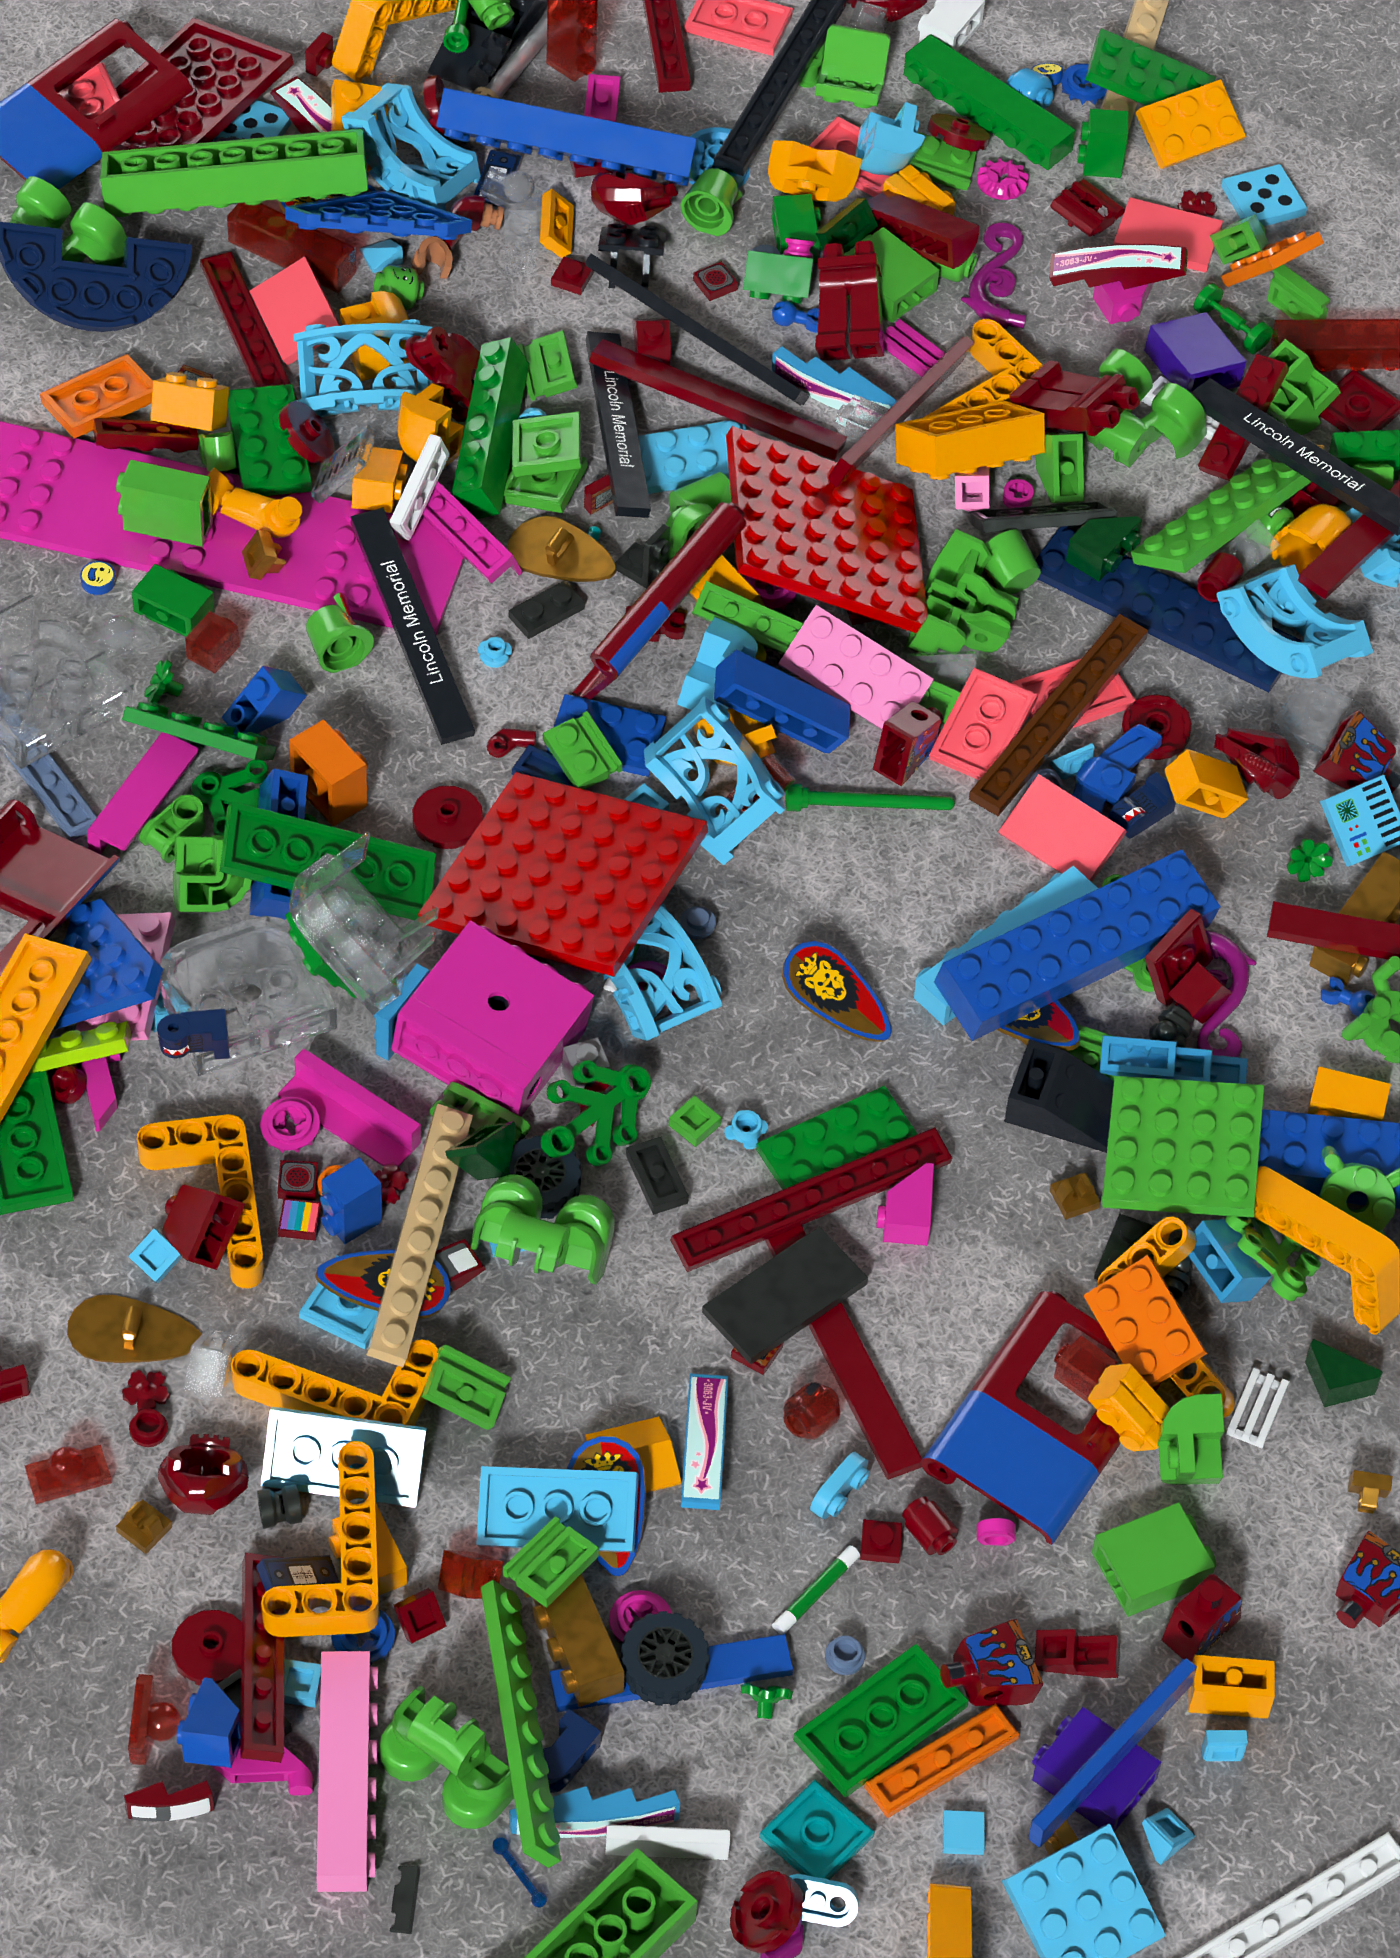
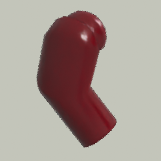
(508, 739)

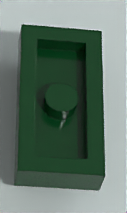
(849, 225)

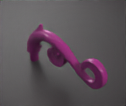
(992, 272)
(1238, 963)

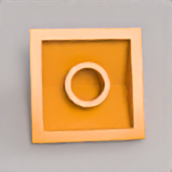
(655, 1450)

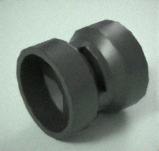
(270, 1506)

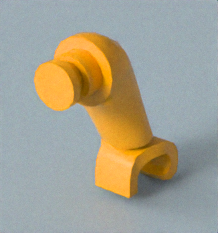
(255, 510)
(31, 1593)

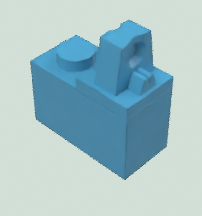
(1223, 1265)

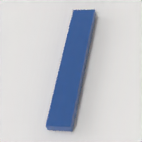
(727, 1665)
(1111, 1752)

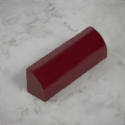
(925, 229)

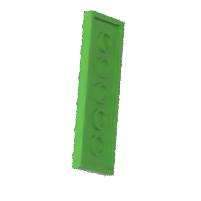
(1220, 517)

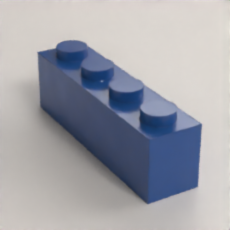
(782, 701)
(284, 794)

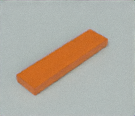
(941, 1760)

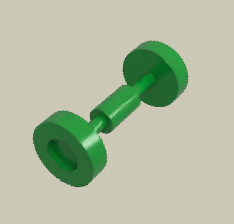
(1256, 337)

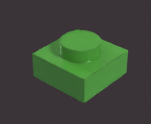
(695, 1121)

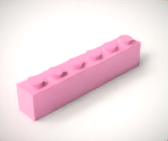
(344, 1772)

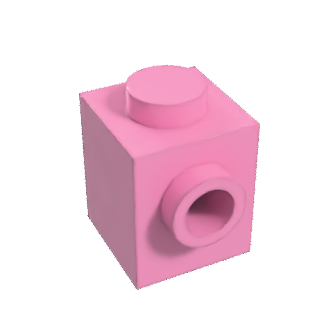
(973, 490)

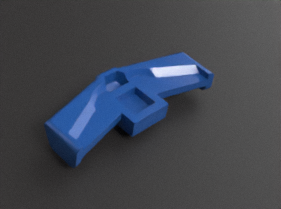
(1109, 774)

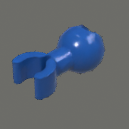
(786, 313)
(1356, 1001)

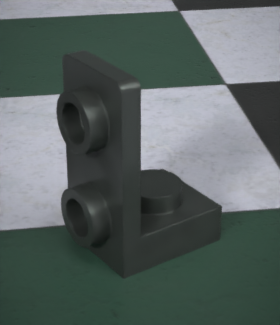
(646, 562)

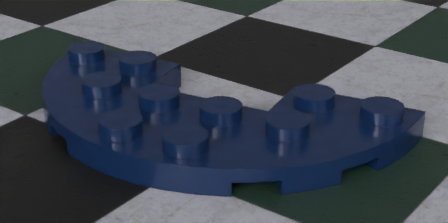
(92, 294)

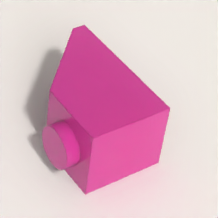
(1119, 303)
(908, 1209)

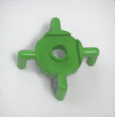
(1374, 1021)
(1363, 1178)

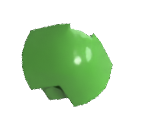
(1302, 393)
(197, 878)
(1191, 1441)

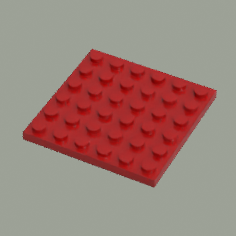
(822, 540)
(566, 872)

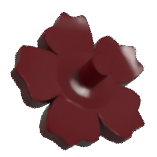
(1197, 204)
(391, 1181)
(146, 1390)

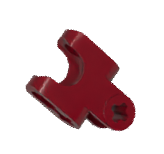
(447, 362)

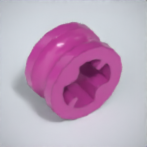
(798, 247)
(1020, 486)

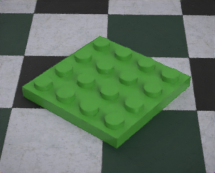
(1183, 1146)

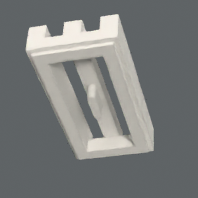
(1267, 1382)

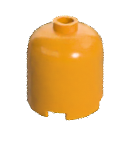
(1310, 535)

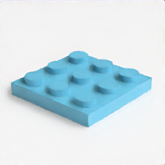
(1084, 1901)

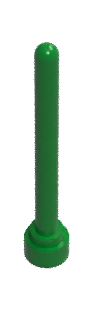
(457, 35)
(800, 797)

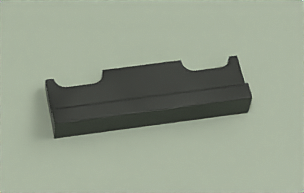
(405, 1899)

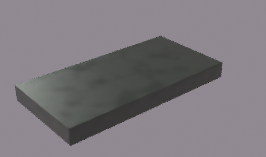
(1040, 516)
(784, 1295)

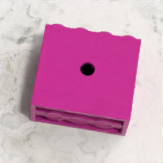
(492, 1019)

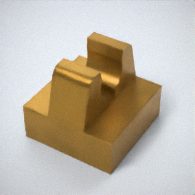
(261, 555)
(1075, 1195)
(1369, 1488)
(143, 1526)

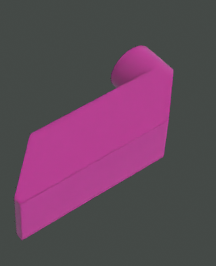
(100, 1089)
(290, 1769)

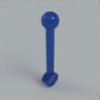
(501, 1847)

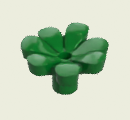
(162, 682)
(1309, 859)
(766, 1698)

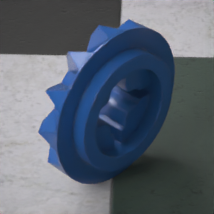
(1071, 85)
(382, 1635)

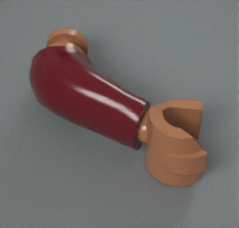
(439, 250)

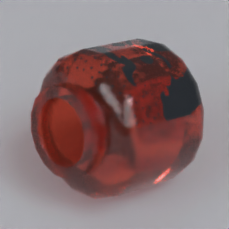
(811, 1411)

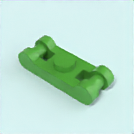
(483, 1110)

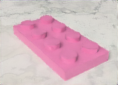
(853, 668)
(155, 933)

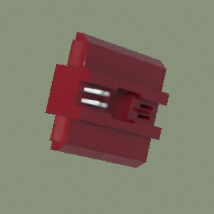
(1075, 204)

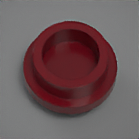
(148, 1428)

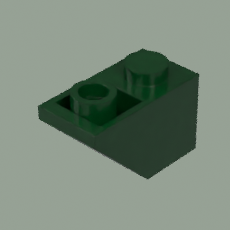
(1103, 544)

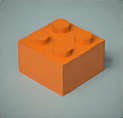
(334, 771)

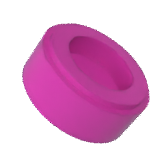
(996, 1531)

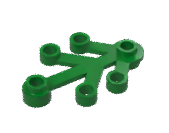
(223, 791)
(600, 1109)

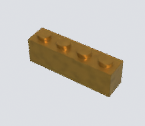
(1373, 899)
(580, 1644)

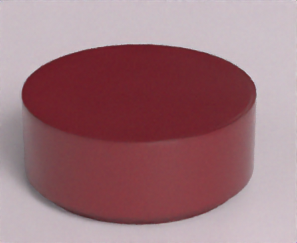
(68, 1084)

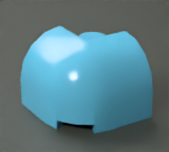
(889, 143)
(717, 644)

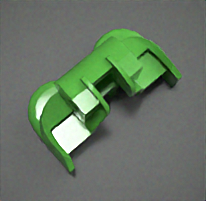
(93, 228)
(1173, 414)
(692, 505)
(958, 575)
(513, 1222)
(422, 1740)

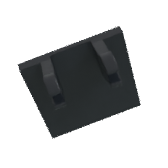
(477, 63)
(646, 239)

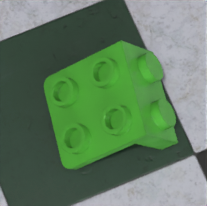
(853, 66)

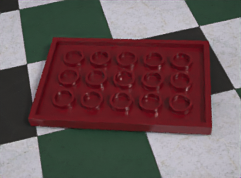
(225, 79)

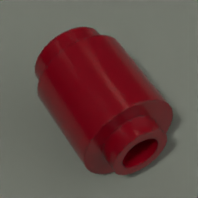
(1220, 574)
(930, 1526)

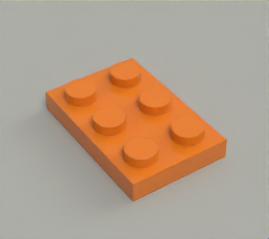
(1271, 257)
(99, 393)
(1145, 1322)

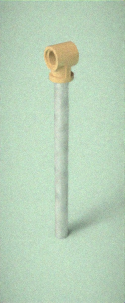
(517, 61)

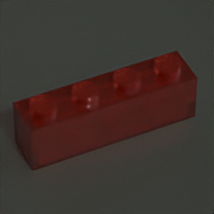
(572, 37)
(283, 243)
(1343, 342)

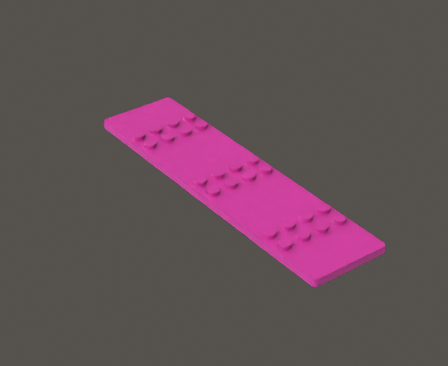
(66, 500)

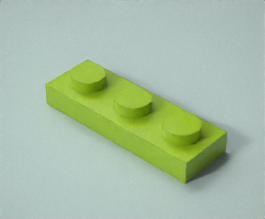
(83, 1046)

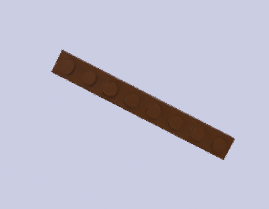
(1058, 715)

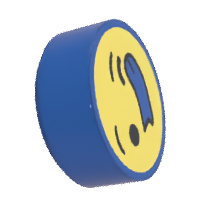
(1052, 71)
(97, 577)

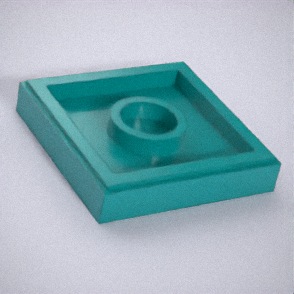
(816, 1833)

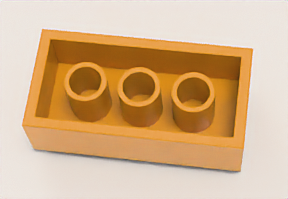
(970, 439)

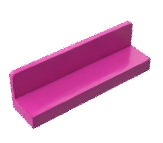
(468, 535)
(141, 793)
(353, 1111)

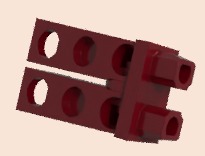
(838, 279)
(1076, 399)

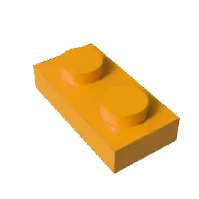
(556, 223)

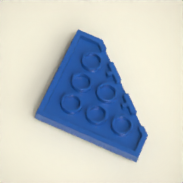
(378, 213)
(120, 966)

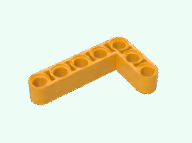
(366, 28)
(1002, 358)
(226, 1154)
(1338, 1238)
(1167, 1258)
(340, 1396)
(355, 1555)
(949, 1921)

